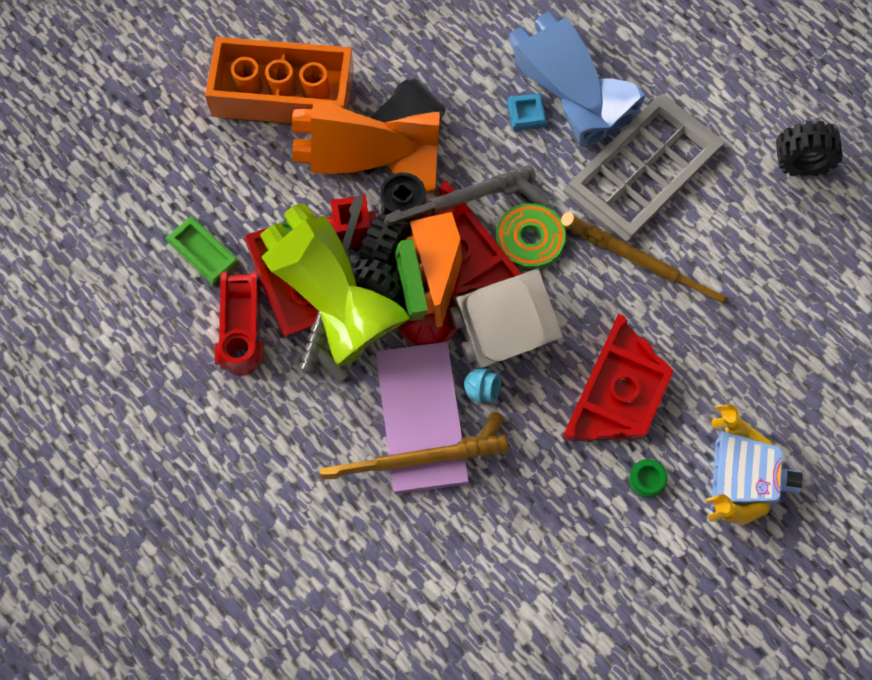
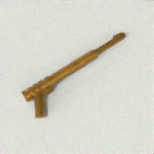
(605, 240)
(470, 447)

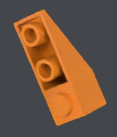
(439, 260)

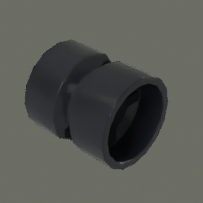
(401, 193)

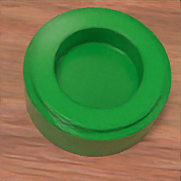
(648, 478)

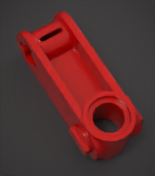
(239, 323)

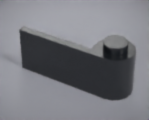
(408, 99)

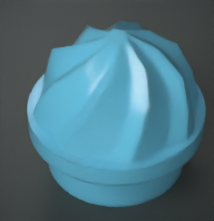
(483, 385)

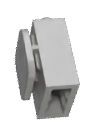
(505, 319)

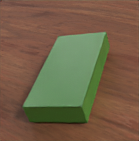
(202, 250)
(411, 280)

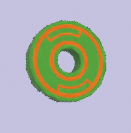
(535, 218)

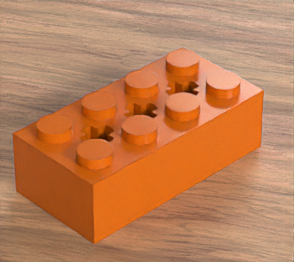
(274, 78)

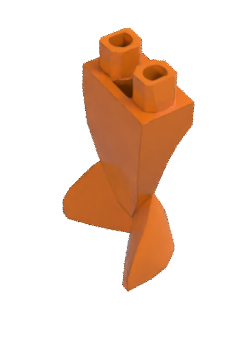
(356, 143)

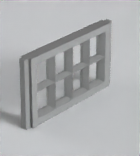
(601, 209)

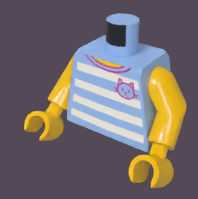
(746, 471)

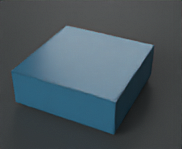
(526, 111)

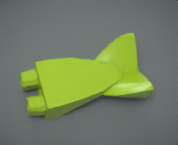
(320, 270)

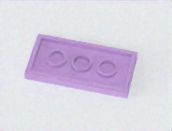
(420, 413)

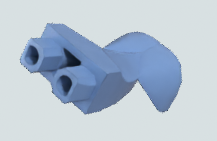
(564, 67)

